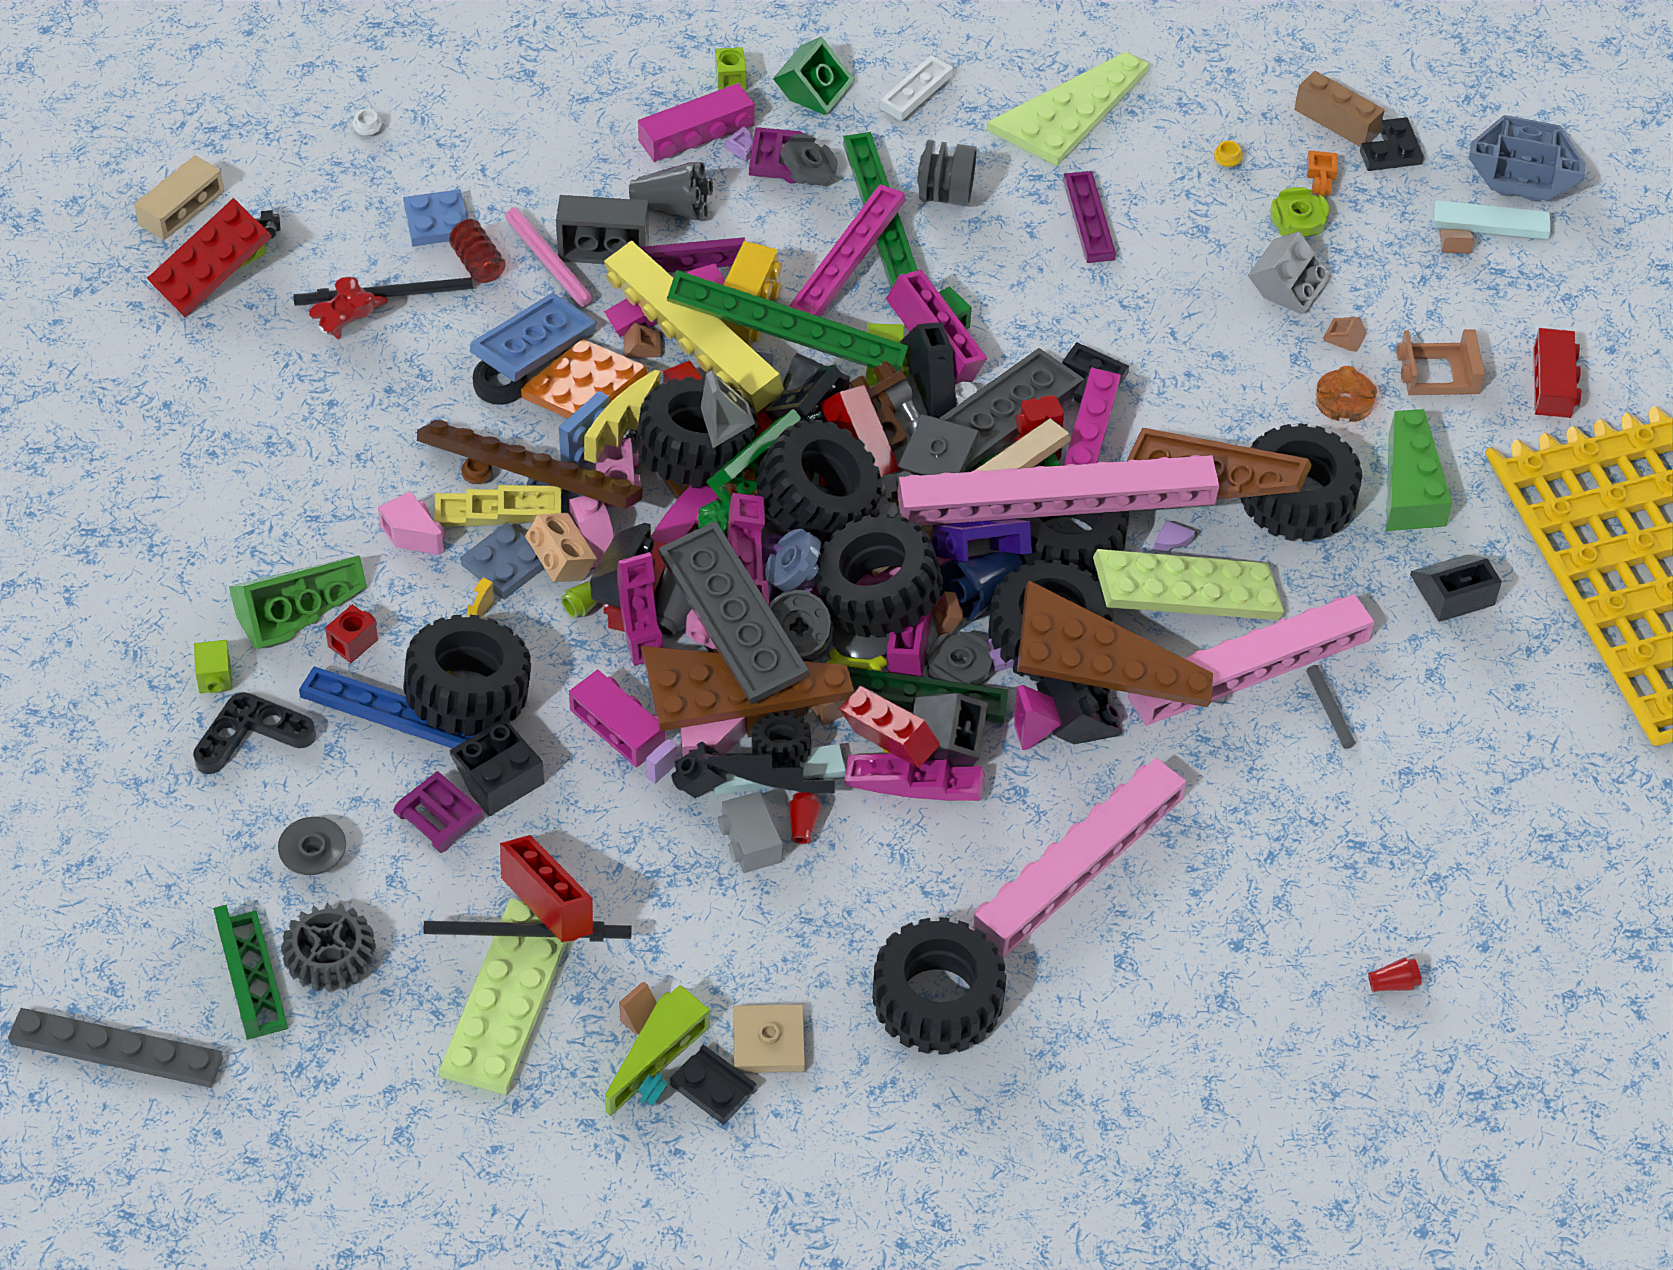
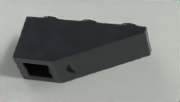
(932, 367)

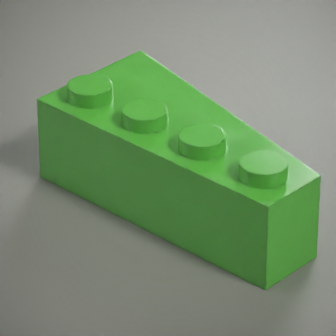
(1415, 476)

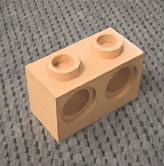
(560, 547)

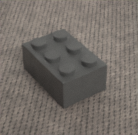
(598, 227)

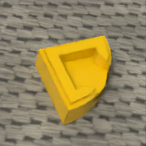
(484, 598)

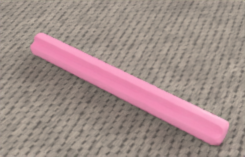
(549, 257)

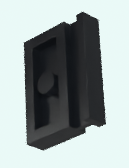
(713, 1084)

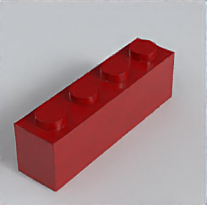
(546, 888)

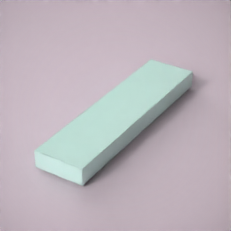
(1491, 219)
(822, 763)

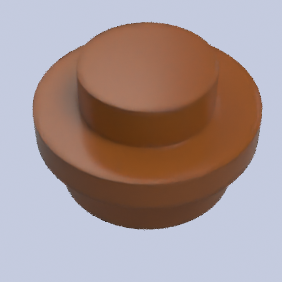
(476, 472)

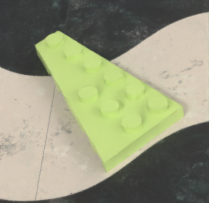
(1066, 114)

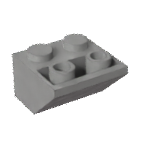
(1289, 273)

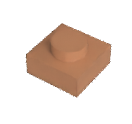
(947, 613)

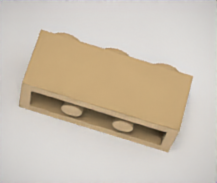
(179, 197)

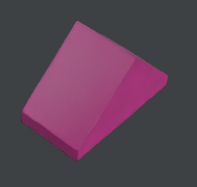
(1034, 716)

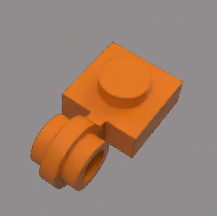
(1323, 168)

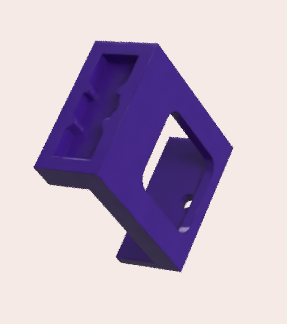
(1004, 535)

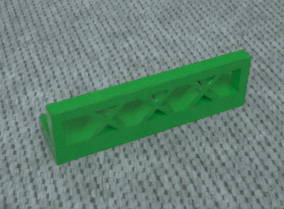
(749, 457)
(238, 969)

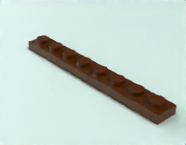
(530, 464)

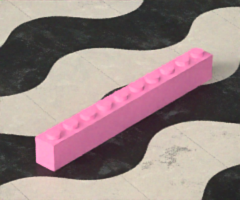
(1058, 490)

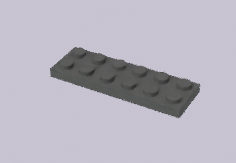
(996, 404)
(733, 612)

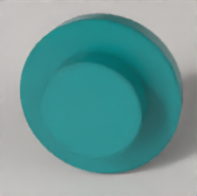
(652, 1089)

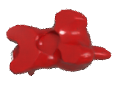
(348, 306)

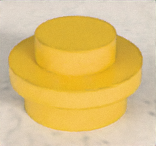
(1228, 154)

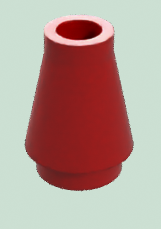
(804, 813)
(1397, 976)

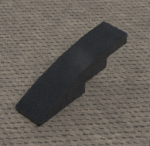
(759, 770)

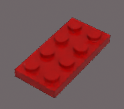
(209, 257)

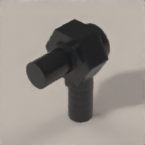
(270, 222)

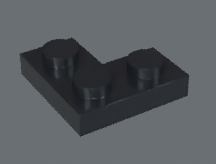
(1397, 148)
(1082, 358)
(805, 398)

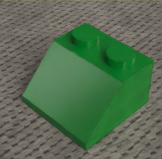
(814, 77)

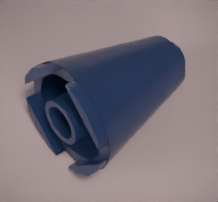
(977, 579)

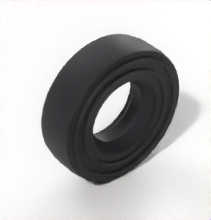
(495, 394)

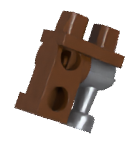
(889, 397)

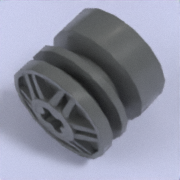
(947, 172)
(805, 607)

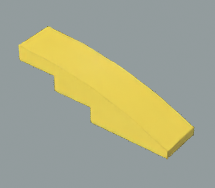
(618, 417)
(496, 506)

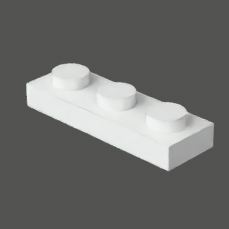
(916, 87)

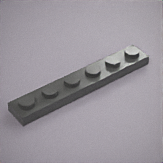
(115, 1047)

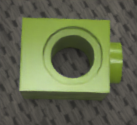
(730, 67)
(212, 666)

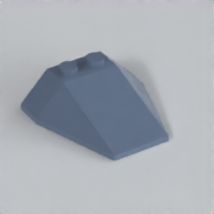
(1527, 158)

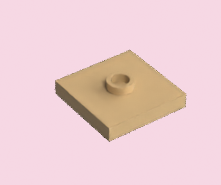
(768, 1038)

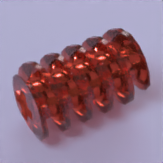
(476, 251)

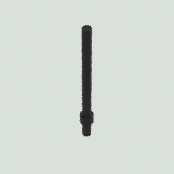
(324, 294)
(600, 930)

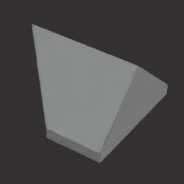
(723, 410)

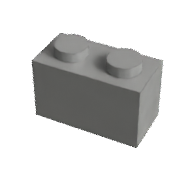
(751, 832)

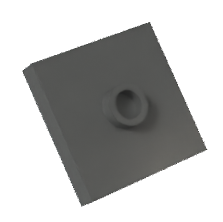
(938, 447)

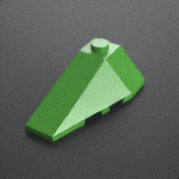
(285, 603)

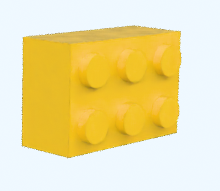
(755, 273)

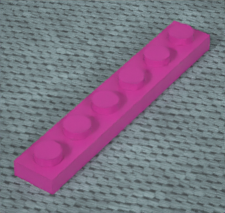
(849, 251)

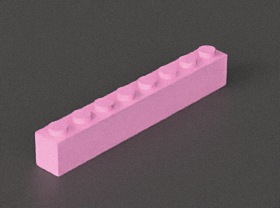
(1270, 652)
(1079, 855)

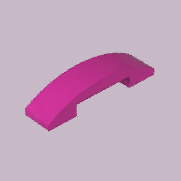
(681, 515)
(744, 535)
(638, 604)

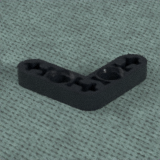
(250, 720)

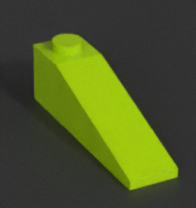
(668, 1032)

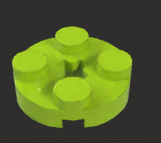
(1299, 198)

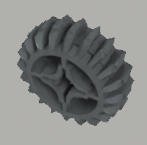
(326, 936)

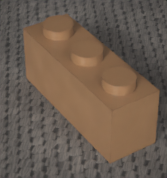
(1339, 109)

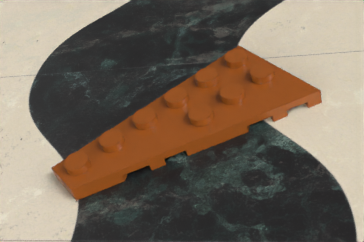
(1238, 468)
(1084, 648)
(700, 689)

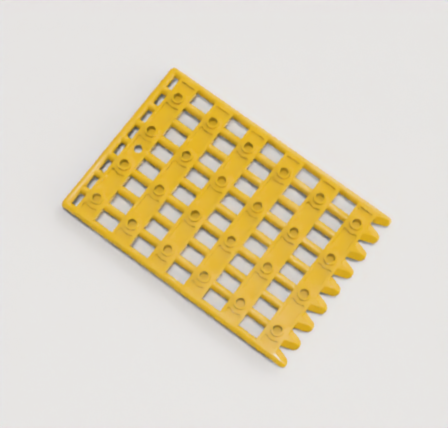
(1609, 553)

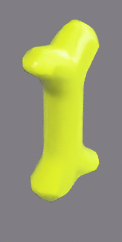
(876, 663)

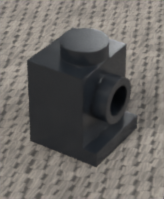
(694, 776)

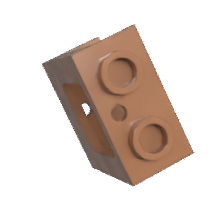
(1463, 358)

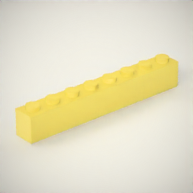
(697, 333)

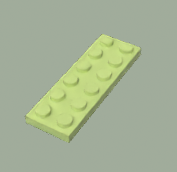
(1187, 584)
(503, 1006)

